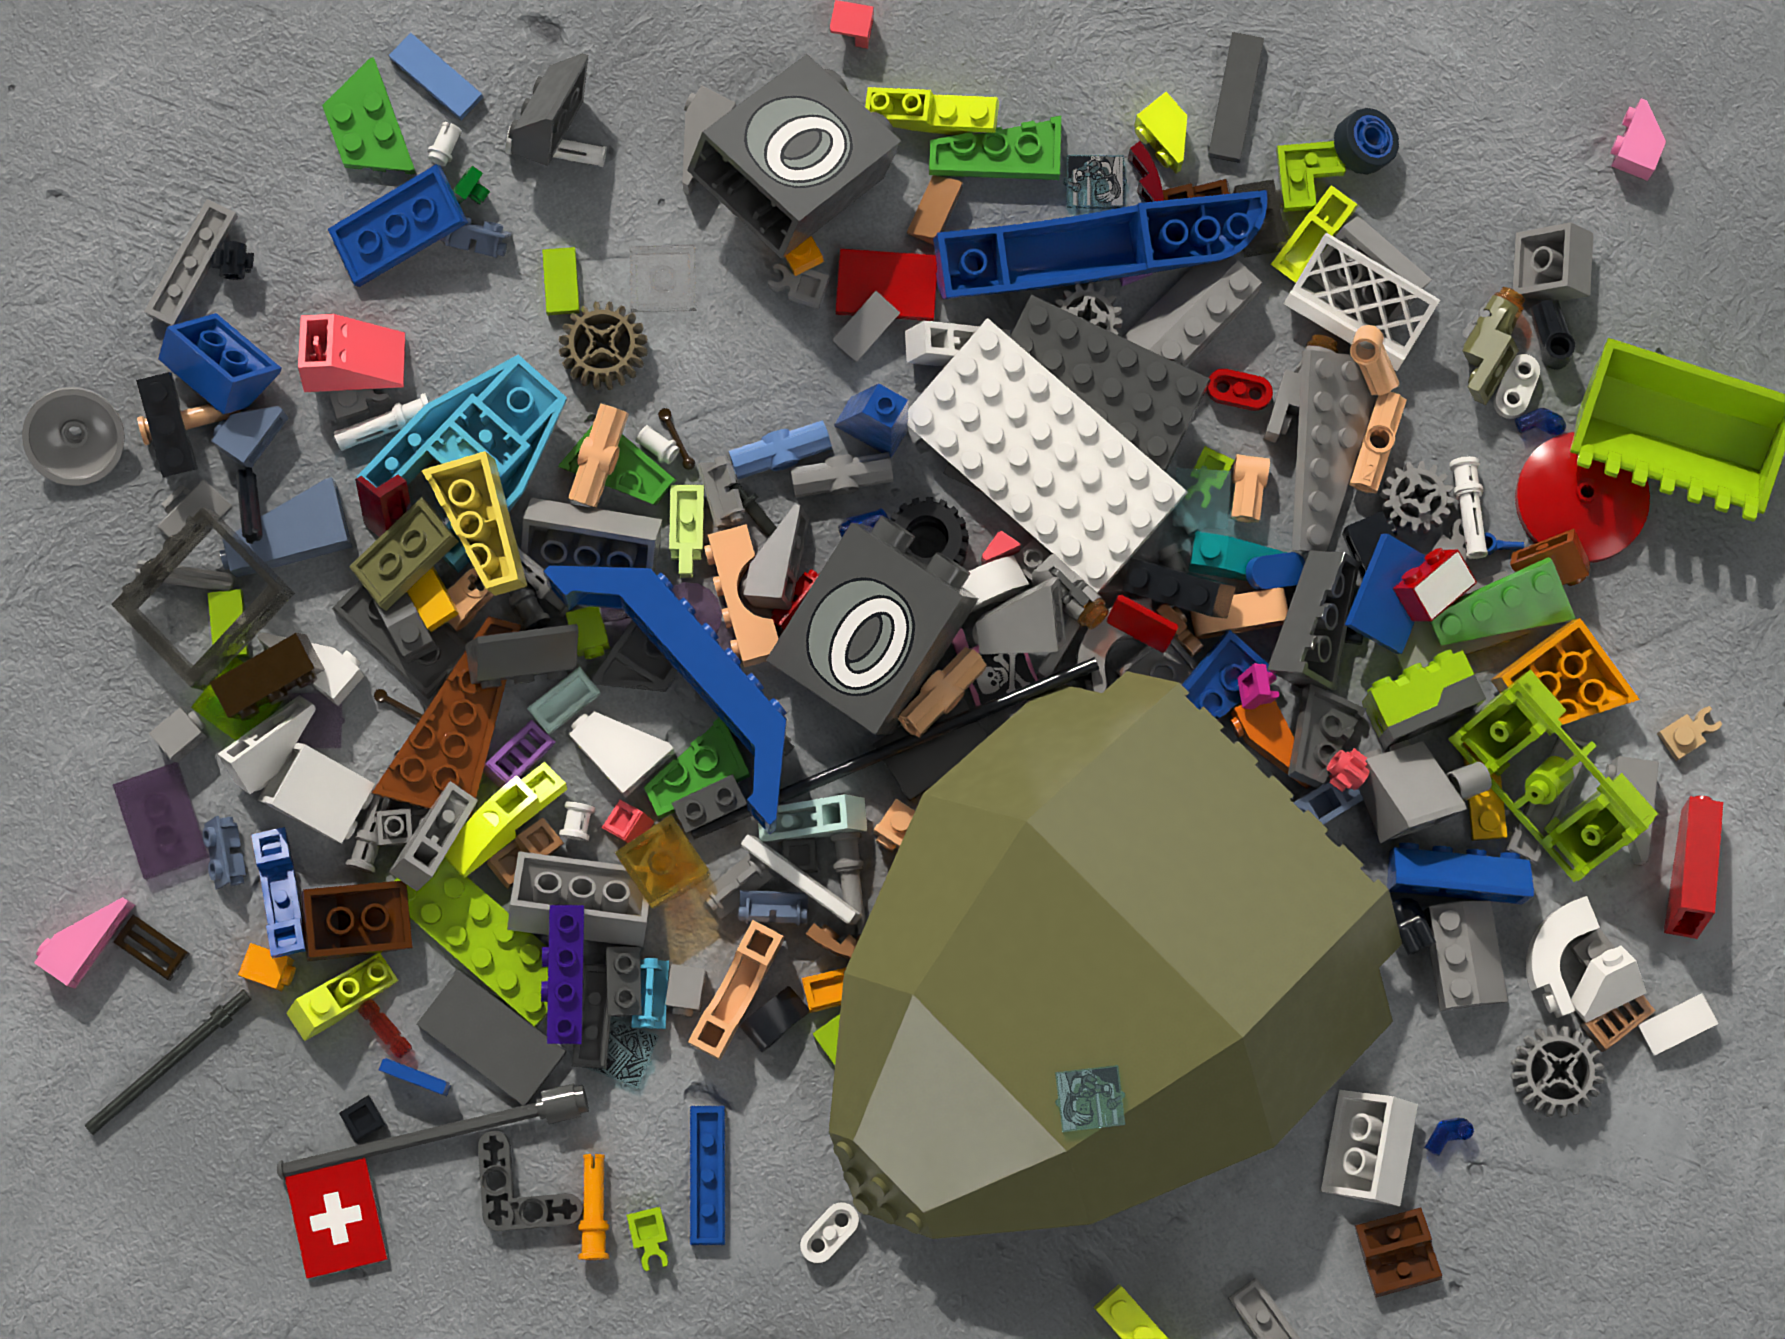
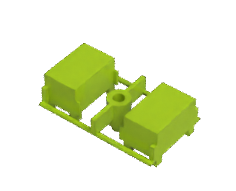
(1593, 828)

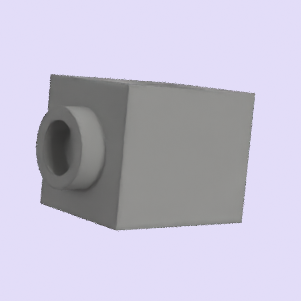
(179, 734)
(685, 990)

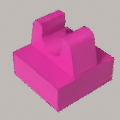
(1255, 686)

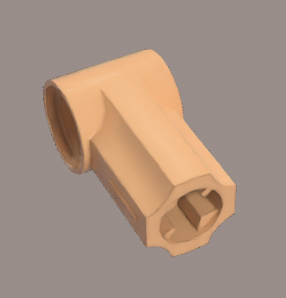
(1374, 362)
(1250, 479)

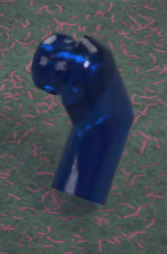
(1542, 419)
(1446, 1131)

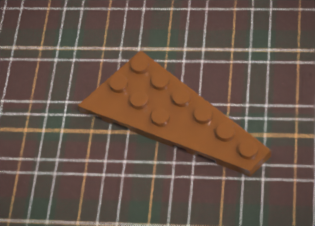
(449, 737)

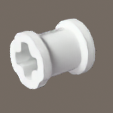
(577, 821)

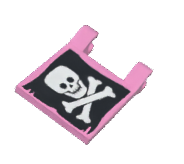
(1002, 674)

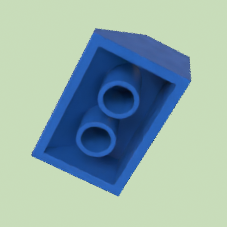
(217, 362)

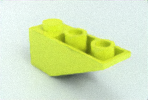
(340, 996)

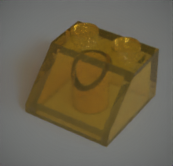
(663, 863)

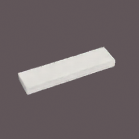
(801, 879)

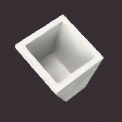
(318, 793)

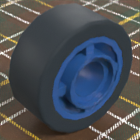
(1366, 141)

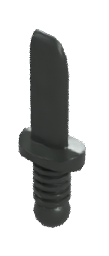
(754, 510)

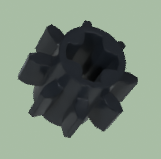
(233, 260)

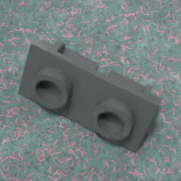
(709, 803)
(623, 981)

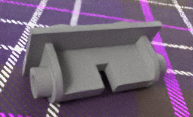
(724, 504)
(724, 893)

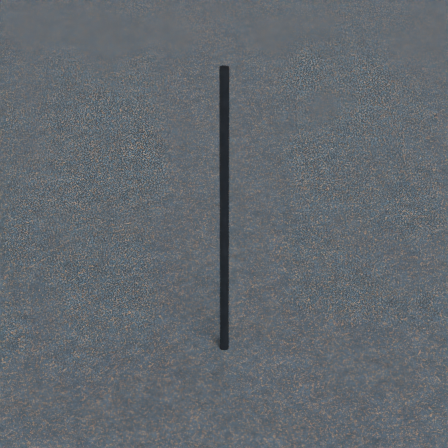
(911, 741)

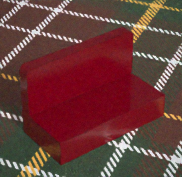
(383, 504)

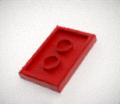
(901, 278)

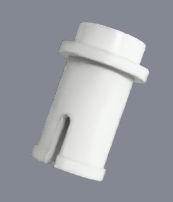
(444, 144)
(658, 445)

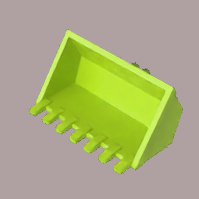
(1682, 428)

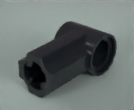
(1551, 332)

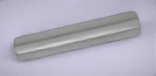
(197, 578)

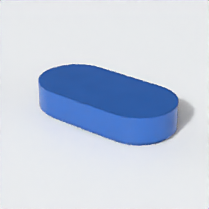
(1274, 570)

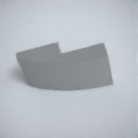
(398, 826)

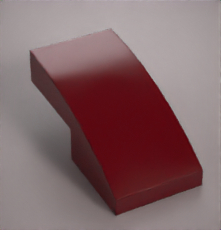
(1150, 185)

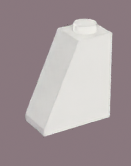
(619, 750)

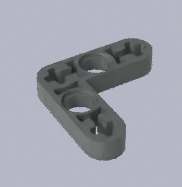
(516, 1206)

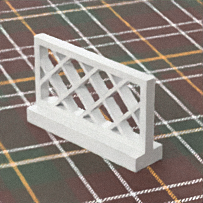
(1341, 321)

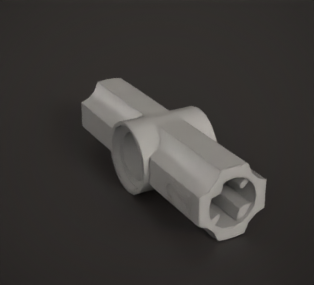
(842, 474)

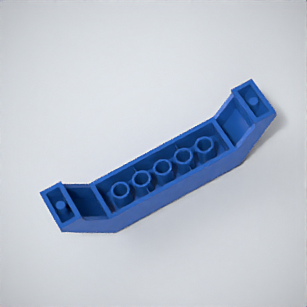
(699, 660)

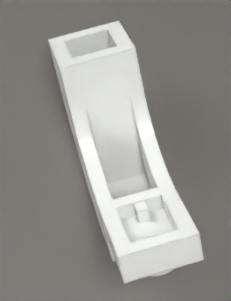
(995, 581)
(1546, 951)

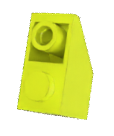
(1164, 128)

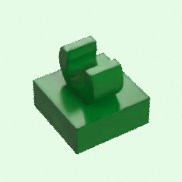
(470, 188)

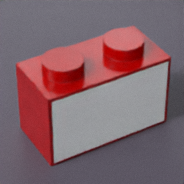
(1434, 584)

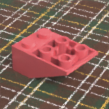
(349, 354)

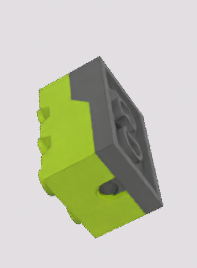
(1423, 698)

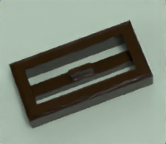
(175, 963)

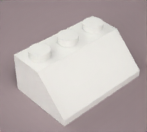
(1369, 1147)

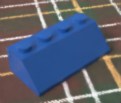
(1459, 875)

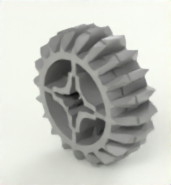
(1545, 1059)

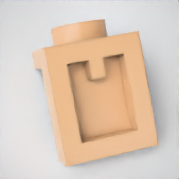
(894, 825)

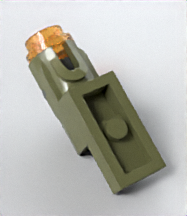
(1491, 343)

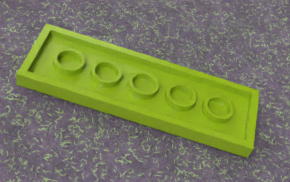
(477, 935)

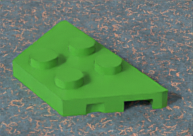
(366, 124)

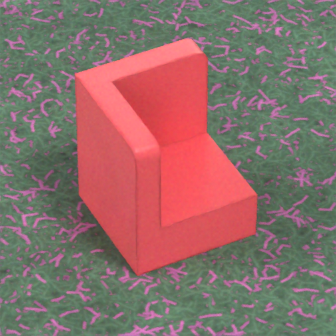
(853, 21)

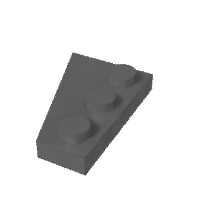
(1321, 731)

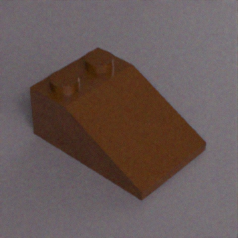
(356, 920)

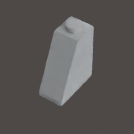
(1024, 623)

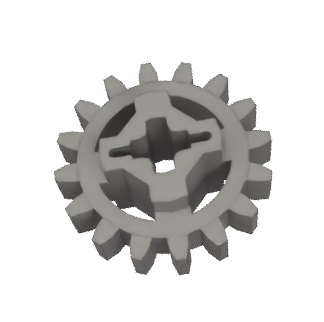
(1103, 319)
(1420, 511)

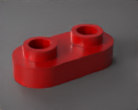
(1239, 387)

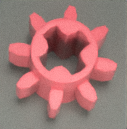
(1348, 770)

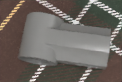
(1470, 780)

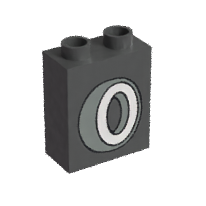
(794, 155)
(874, 625)

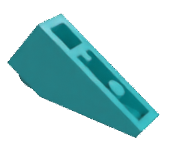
(1224, 555)

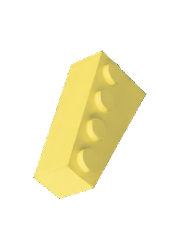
(478, 513)

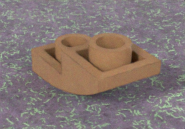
(827, 939)

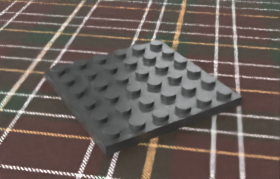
(1121, 381)

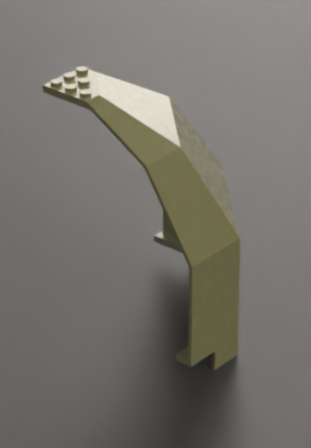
(1094, 901)

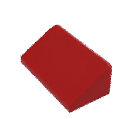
(1142, 623)

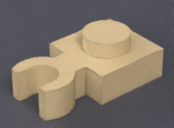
(1685, 735)

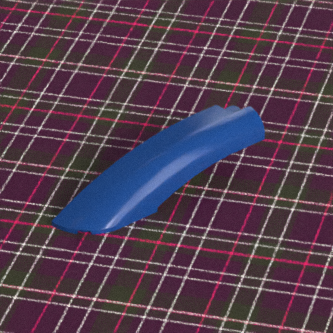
(1097, 245)

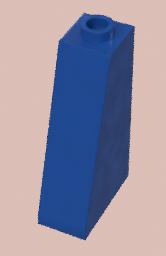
(876, 418)

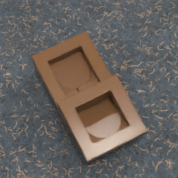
(535, 839)

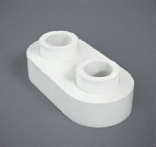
(1518, 385)
(829, 1232)

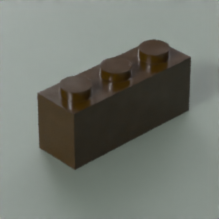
(267, 677)

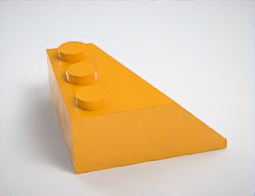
(1573, 671)

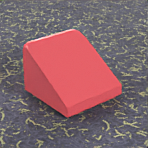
(1000, 547)
(627, 822)

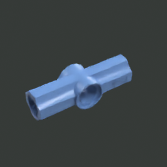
(780, 449)

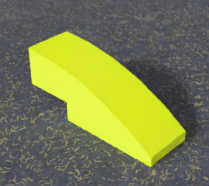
(1327, 217)

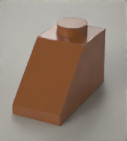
(1565, 552)

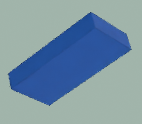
(415, 1077)

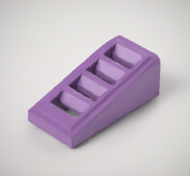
(497, 775)

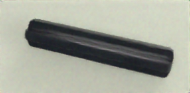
(249, 505)

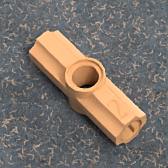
(598, 455)
(1373, 460)
(942, 692)

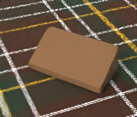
(935, 208)

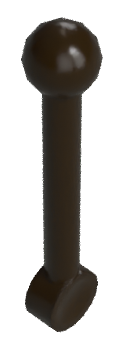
(665, 416)
(381, 696)

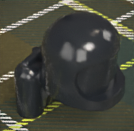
(1412, 925)

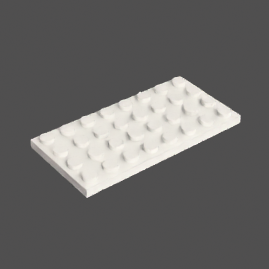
(1044, 455)

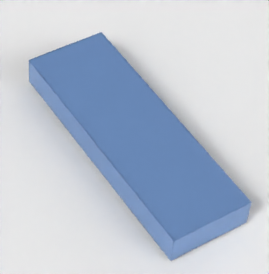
(435, 76)

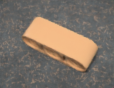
(1247, 613)

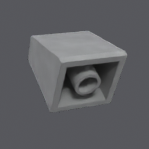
(1407, 791)

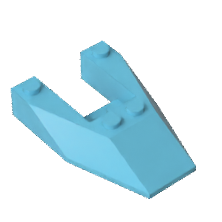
(498, 412)

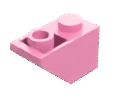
(1641, 143)

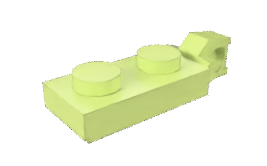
(686, 526)

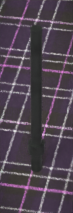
(220, 1017)

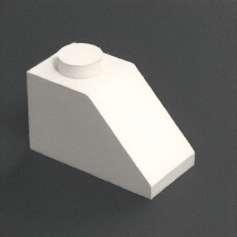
(1607, 984)

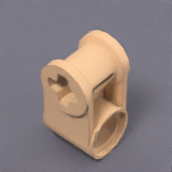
(467, 599)

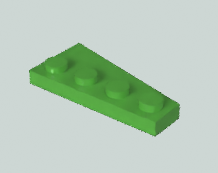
(1013, 152)
(1510, 604)

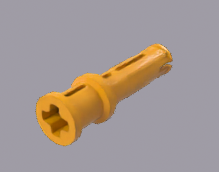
(593, 1225)

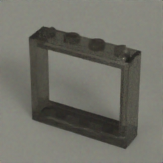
(237, 636)

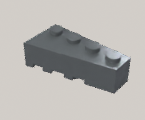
(1314, 625)

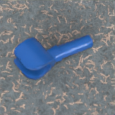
(1500, 544)

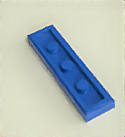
(707, 1175)

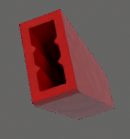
(1695, 868)

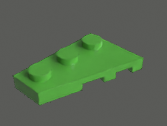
(633, 474)
(702, 764)

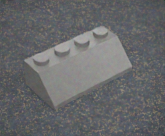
(1195, 310)
(588, 537)
(611, 900)

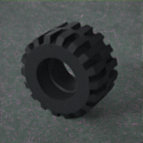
(941, 517)

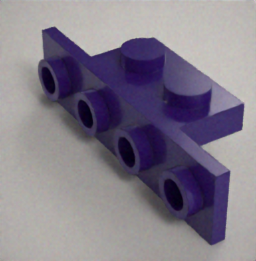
(565, 974)

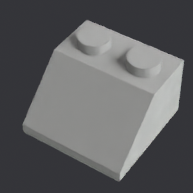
(1553, 262)

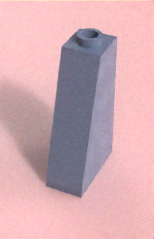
(296, 530)

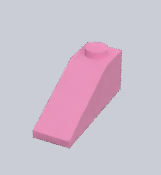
(77, 947)

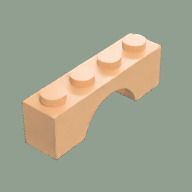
(732, 554)
(737, 990)

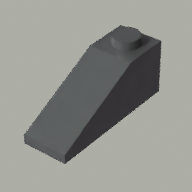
(407, 629)

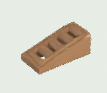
(1599, 1037)

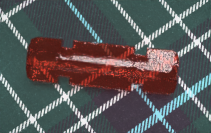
(384, 1028)

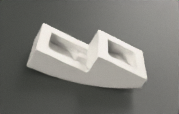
(1678, 1024)

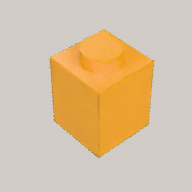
(262, 969)

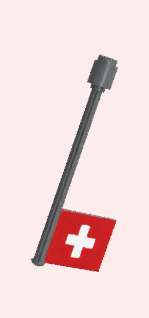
(335, 1193)

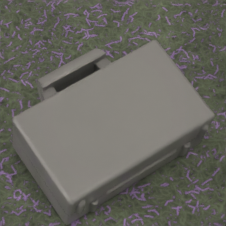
(201, 496)

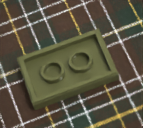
(403, 554)

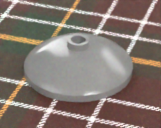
(68, 457)

